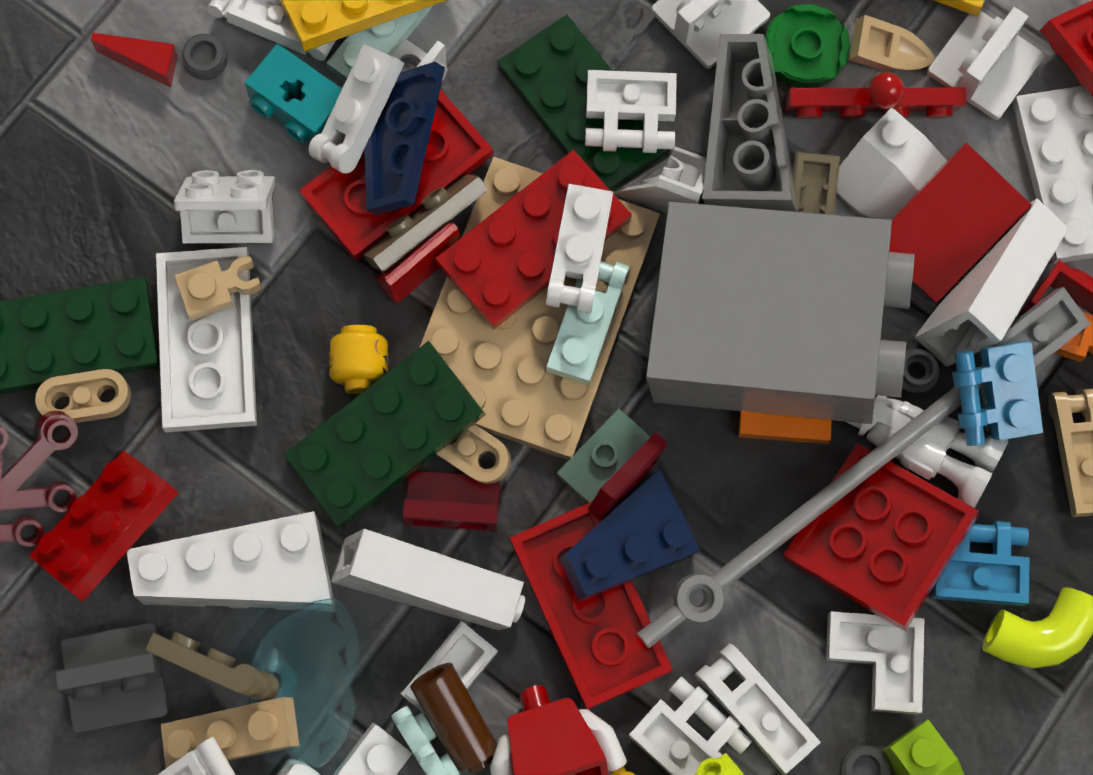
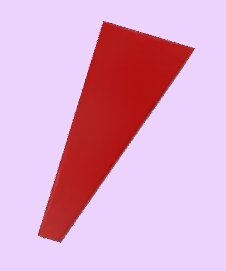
(145, 56)

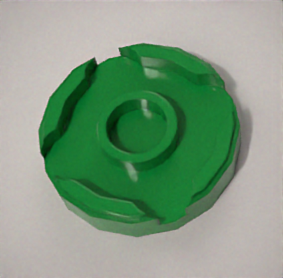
(807, 46)

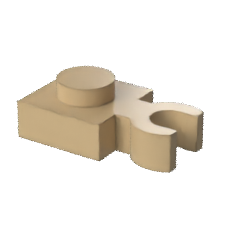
(209, 288)

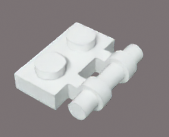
(630, 97)
(675, 743)

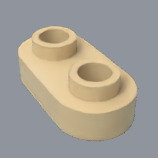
(85, 395)
(469, 450)

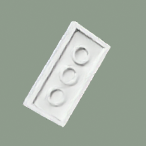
(1059, 158)
(208, 360)

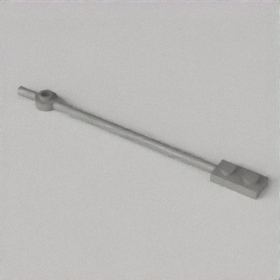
(1048, 328)

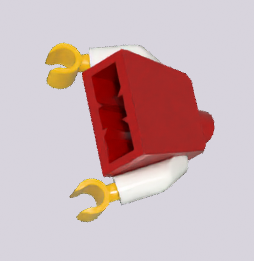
(556, 740)

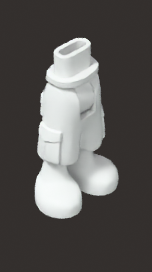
(928, 453)

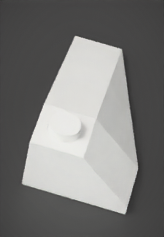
(887, 168)

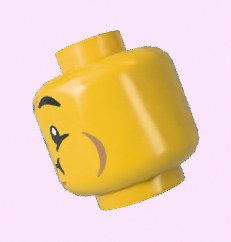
(357, 357)

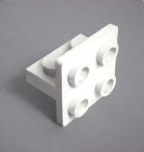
(701, 22)
(988, 61)
(226, 208)

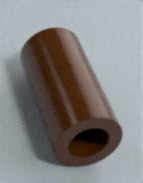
(455, 718)

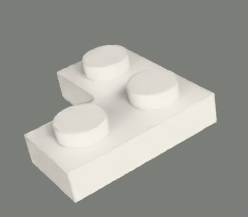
(893, 652)

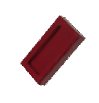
(628, 476)

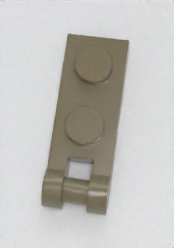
(215, 666)

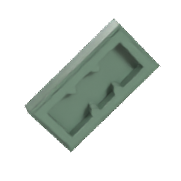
(602, 456)

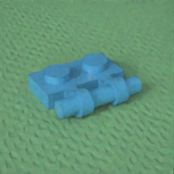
(1010, 392)
(987, 577)

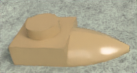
(887, 46)

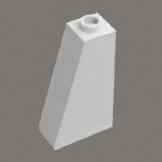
(994, 288)
(428, 580)

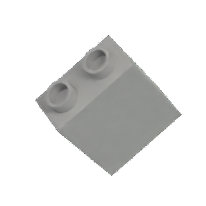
(777, 312)

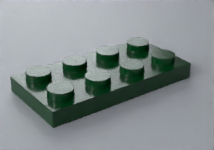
(552, 81)
(76, 333)
(384, 434)

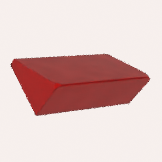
(417, 265)

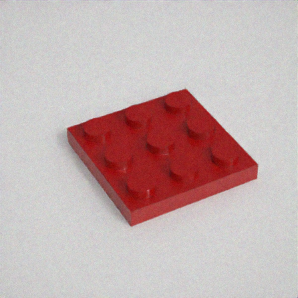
(884, 541)

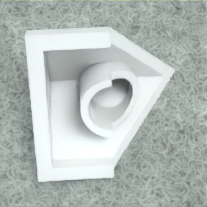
(671, 180)

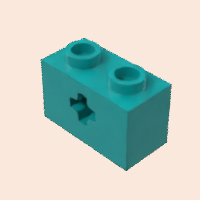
(286, 77)

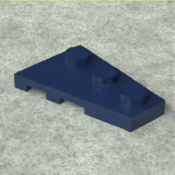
(401, 139)
(631, 541)

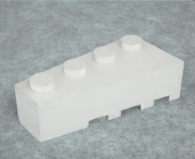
(238, 567)

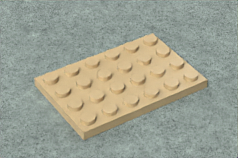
(508, 364)

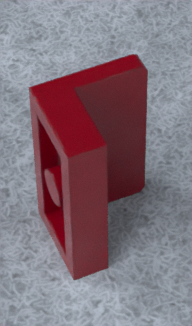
(450, 502)

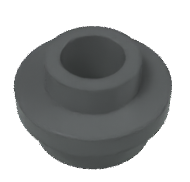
(929, 368)

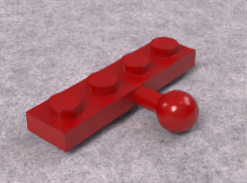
(883, 93)

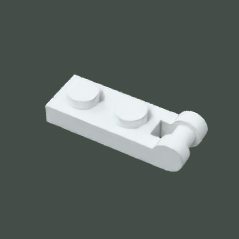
(356, 109)
(579, 246)
(758, 710)

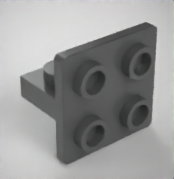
(112, 679)

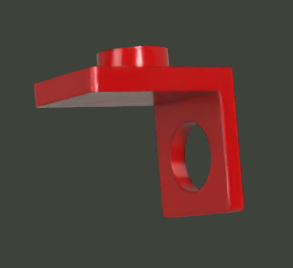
(1074, 280)

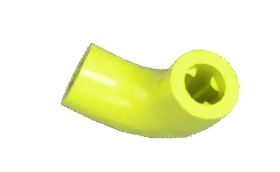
(1043, 641)

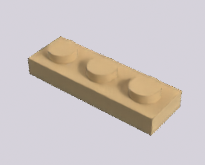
(237, 730)

